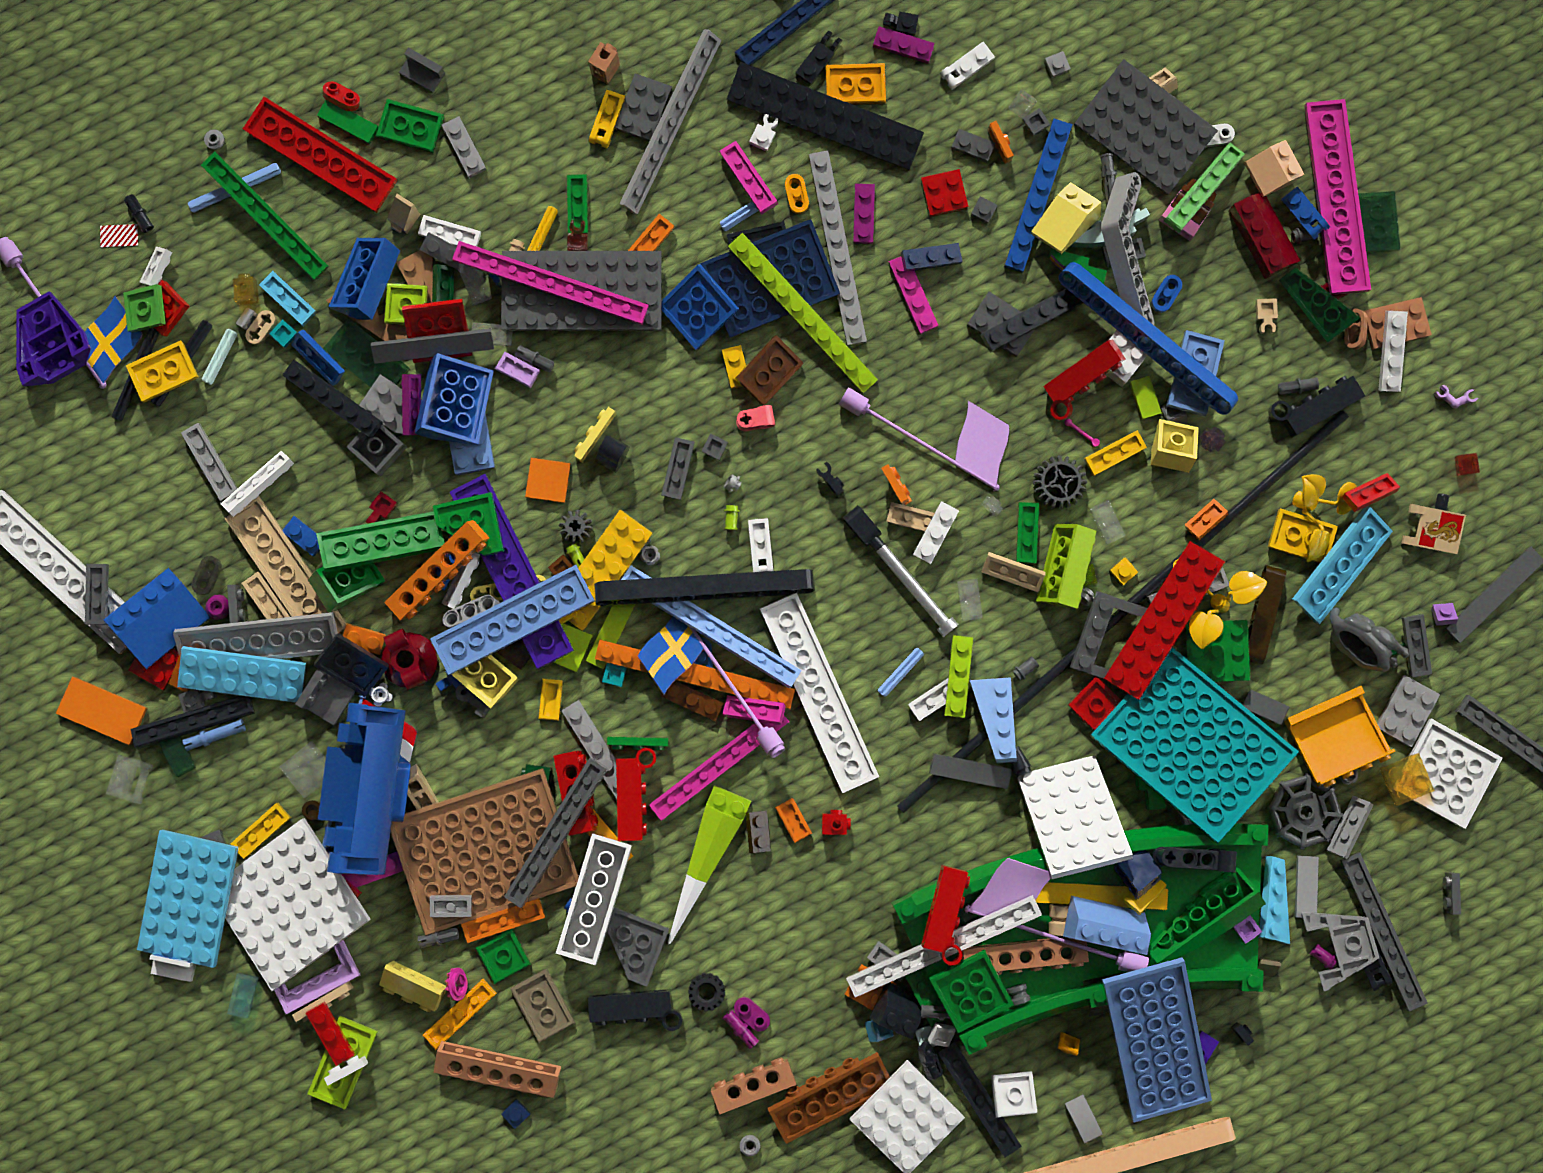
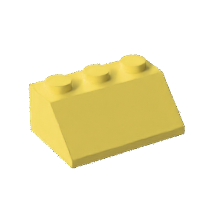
(487, 680)
(412, 986)

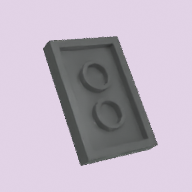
(643, 107)
(994, 312)

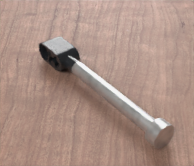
(869, 534)

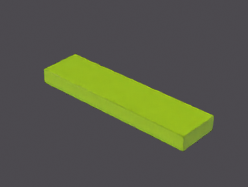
(611, 630)

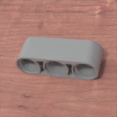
(466, 610)

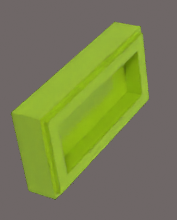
(1145, 397)

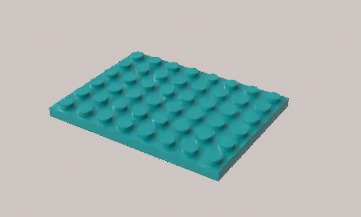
(1195, 746)

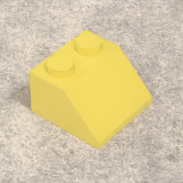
(1174, 446)

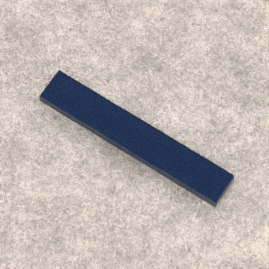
(780, 30)

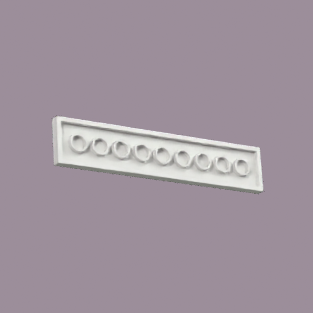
(51, 563)
(820, 693)

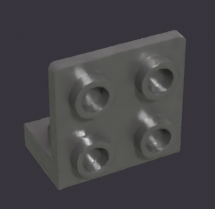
(325, 697)

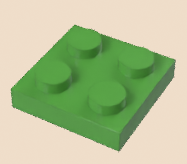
(144, 308)

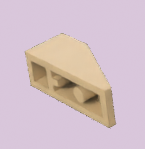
(419, 789)

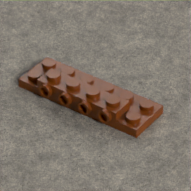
(828, 1096)

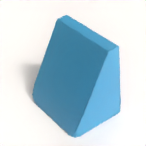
(876, 1032)

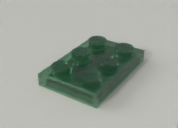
(1380, 221)

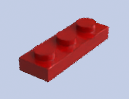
(1370, 492)
(330, 1033)

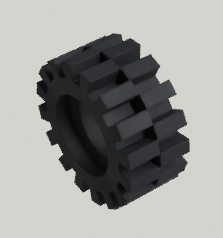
(712, 1003)

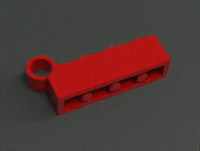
(1082, 374)
(629, 797)
(944, 910)

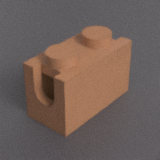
(604, 62)

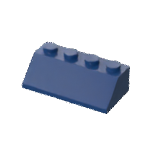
(365, 278)

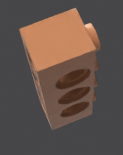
(726, 1102)

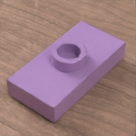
(517, 369)

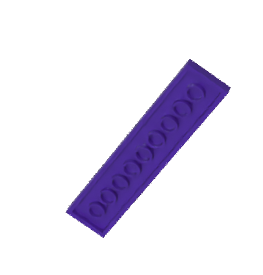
(515, 574)

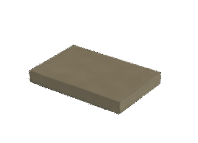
(542, 1005)

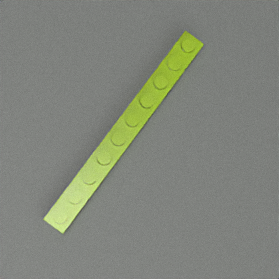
(802, 313)

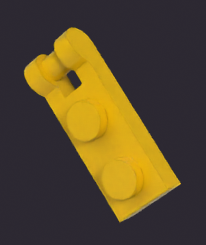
(607, 118)

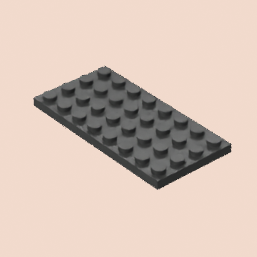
(620, 272)

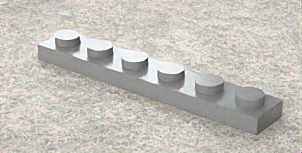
(592, 741)

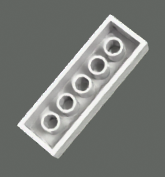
(594, 899)

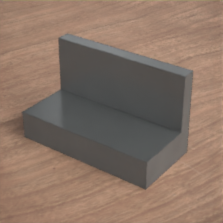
(422, 70)

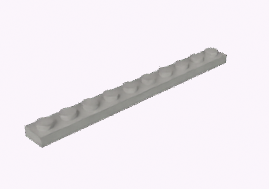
(670, 121)
(837, 248)

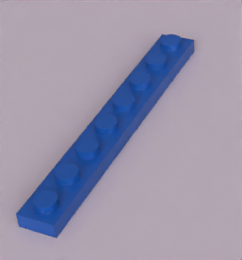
(1038, 194)

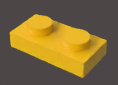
(734, 364)

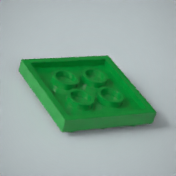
(1225, 657)
(971, 991)

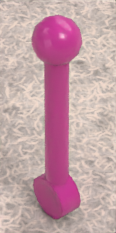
(1095, 442)

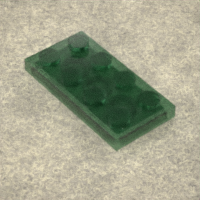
(353, 350)

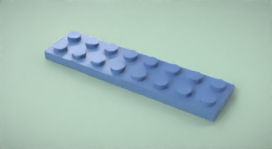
(512, 620)

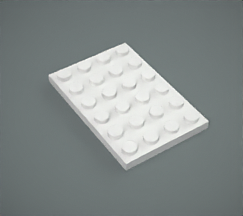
(1074, 817)

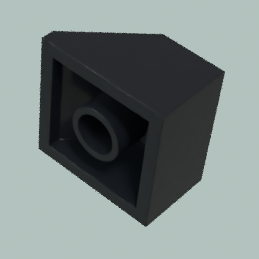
(897, 1010)

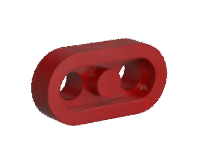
(340, 96)

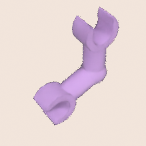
(1454, 403)

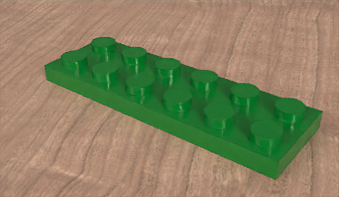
(379, 541)

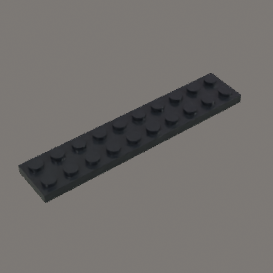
(825, 116)

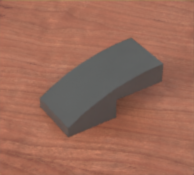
(1266, 707)

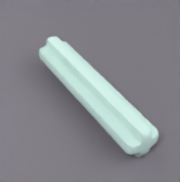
(219, 356)

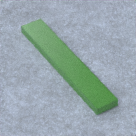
(1204, 187)

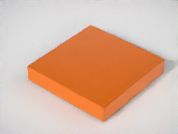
(548, 480)

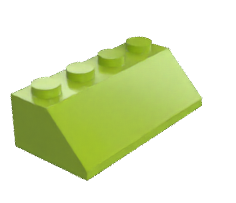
(1066, 565)

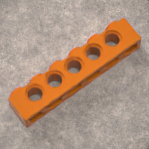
(399, 601)

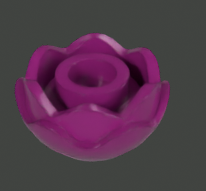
(222, 611)

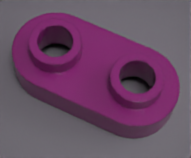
(753, 1012)

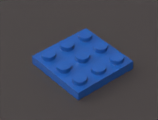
(698, 306)

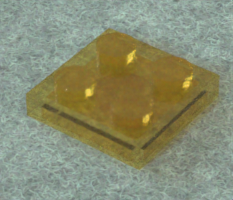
(1407, 779)

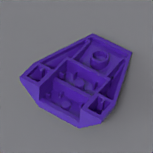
(48, 342)

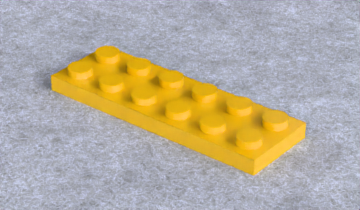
(610, 559)

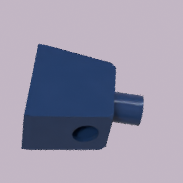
(1139, 873)

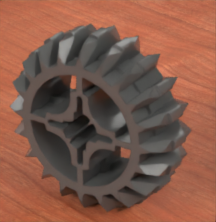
(1076, 476)

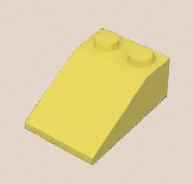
(1067, 218)

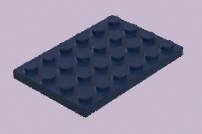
(796, 257)

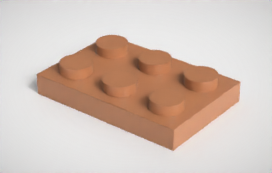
(1416, 327)

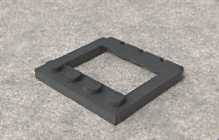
(1095, 629)

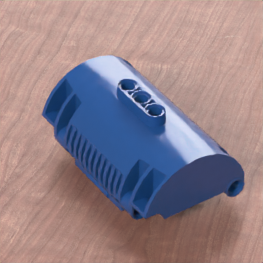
(364, 789)

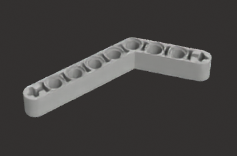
(1120, 245)

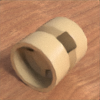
(1058, 913)

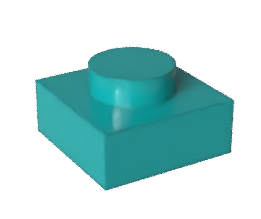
(283, 333)
(614, 674)

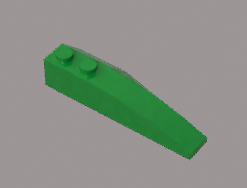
(1214, 912)

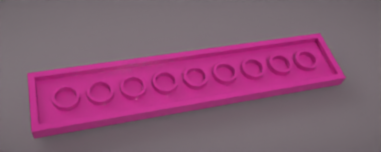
(1337, 196)

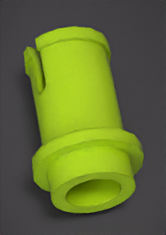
(731, 517)
(575, 554)

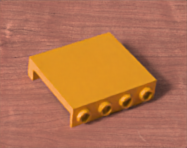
(1338, 737)

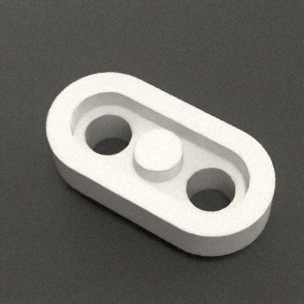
(1219, 139)

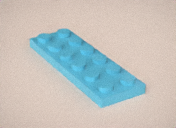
(1342, 565)
(241, 674)

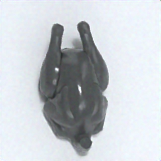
(1364, 642)

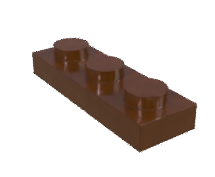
(693, 700)

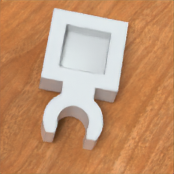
(763, 134)

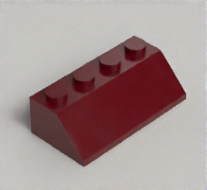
(1264, 235)

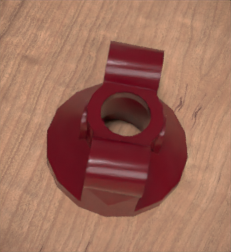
(424, 662)

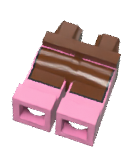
(1193, 225)

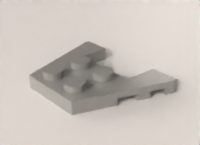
(1351, 941)

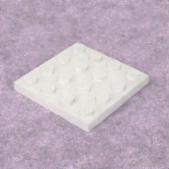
(1457, 771)
(907, 1118)

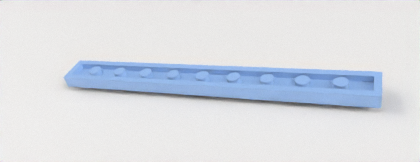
(726, 636)

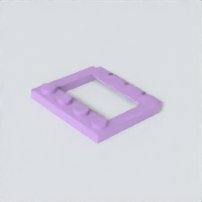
(321, 983)

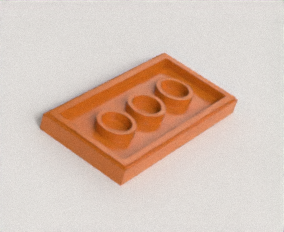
(101, 710)

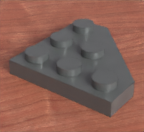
(636, 944)

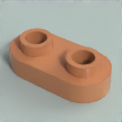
(1357, 330)

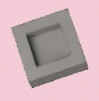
(1057, 64)

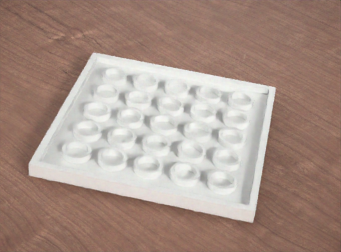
(290, 906)

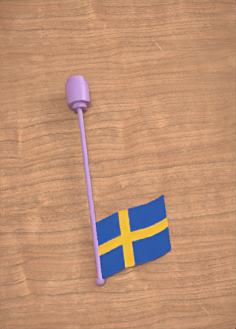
(106, 335)
(674, 651)

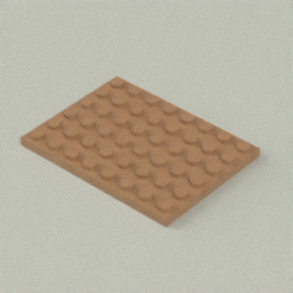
(479, 846)

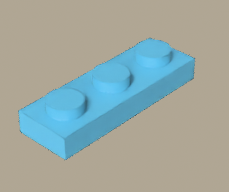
(288, 298)

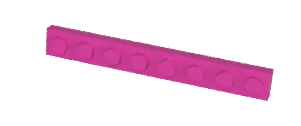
(710, 770)

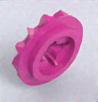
(456, 977)

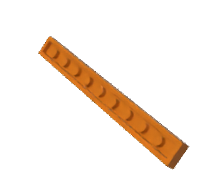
(701, 675)

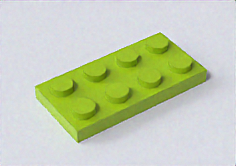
(340, 1092)

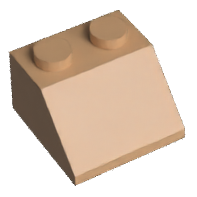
(1274, 168)

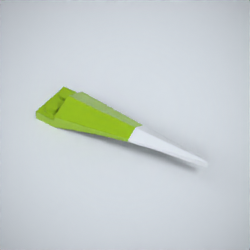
(719, 824)

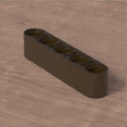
(1265, 613)

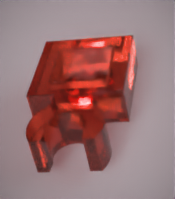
(576, 240)

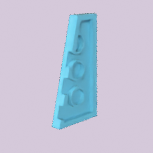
(1274, 915)

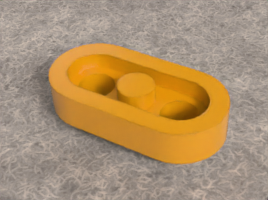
(796, 195)

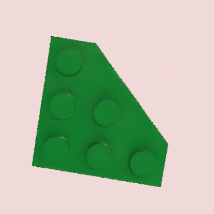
(481, 509)

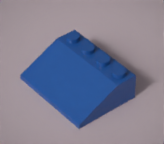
(454, 400)
(152, 615)

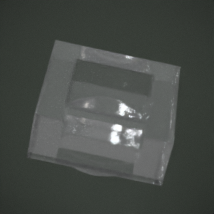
(992, 505)

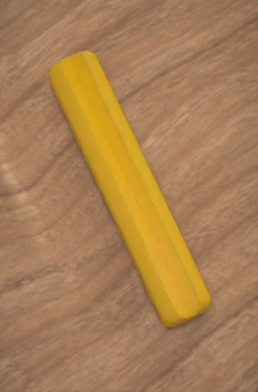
(543, 229)

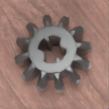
(581, 521)

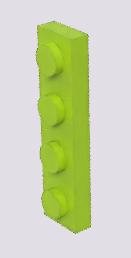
(958, 676)

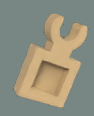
(1266, 311)

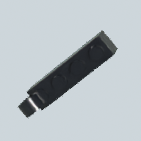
(1318, 408)
(633, 1005)

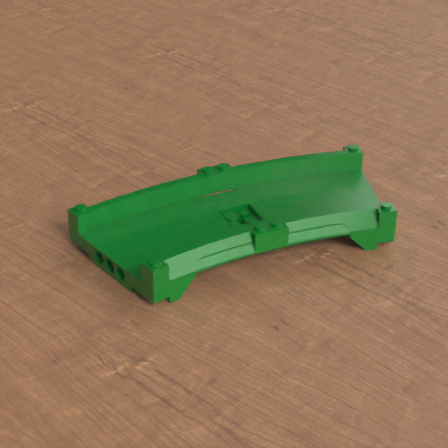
(1215, 965)

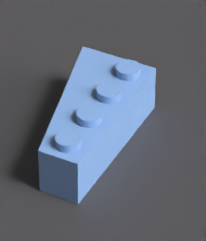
(996, 710)

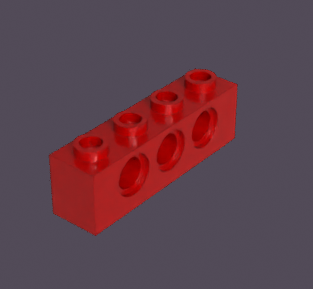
(563, 765)

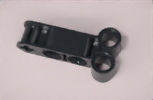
(1215, 859)

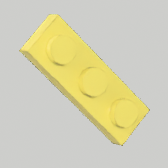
(594, 434)

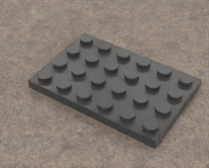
(1146, 127)

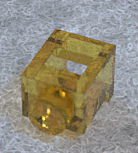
(246, 296)

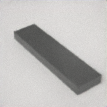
(970, 771)

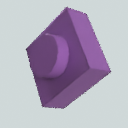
(1444, 614)
(1247, 929)

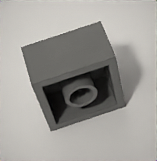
(379, 451)

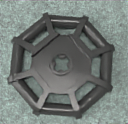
(1299, 822)

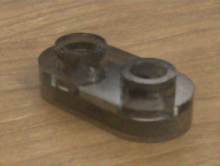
(205, 574)

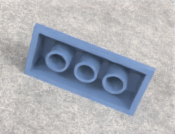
(1107, 925)

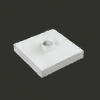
(1014, 1094)

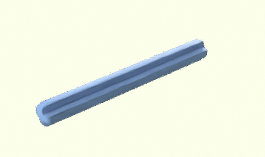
(220, 193)

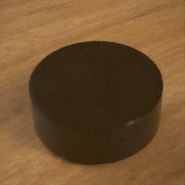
(310, 810)

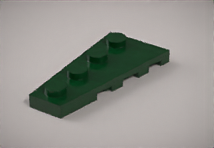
(1321, 307)

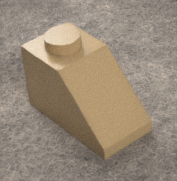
(402, 214)

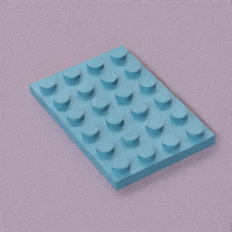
(187, 898)

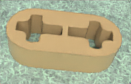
(257, 325)

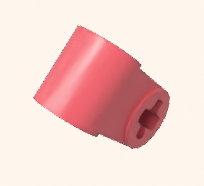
(759, 418)

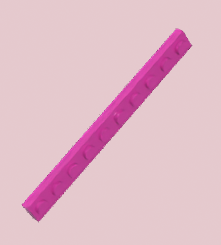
(550, 282)

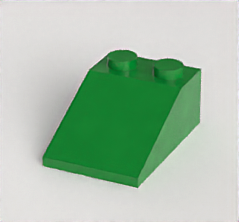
(344, 585)

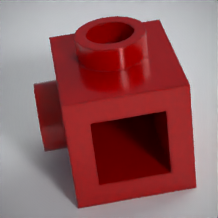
(835, 823)

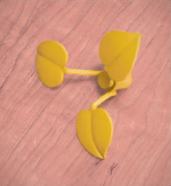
(1313, 488)
(1207, 627)

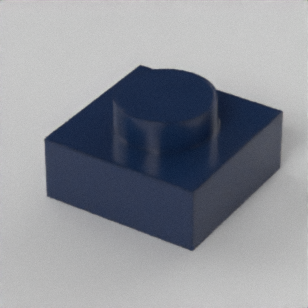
(515, 1113)

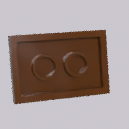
(769, 370)

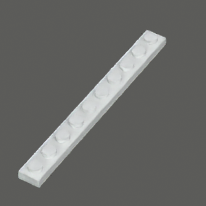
(964, 938)

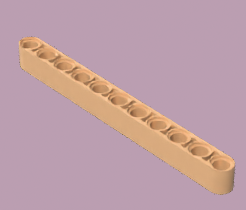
(1148, 1150)

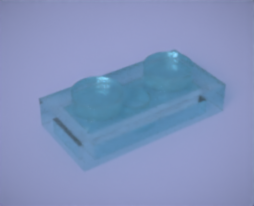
(242, 995)

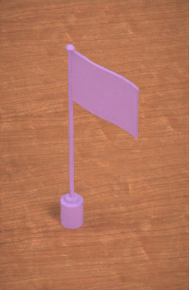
(978, 446)
(1018, 881)

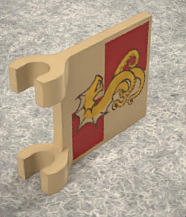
(1436, 529)

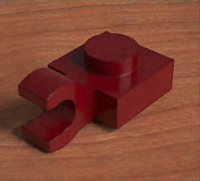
(382, 507)

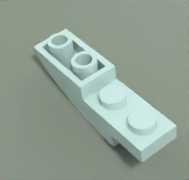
(1094, 236)

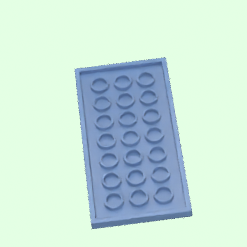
(1157, 1039)

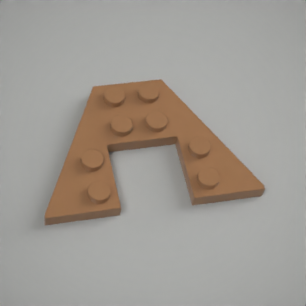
(417, 271)

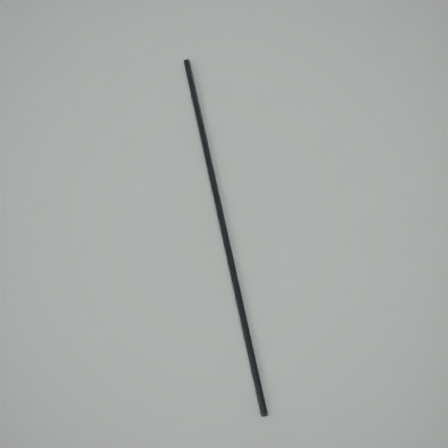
(1145, 591)

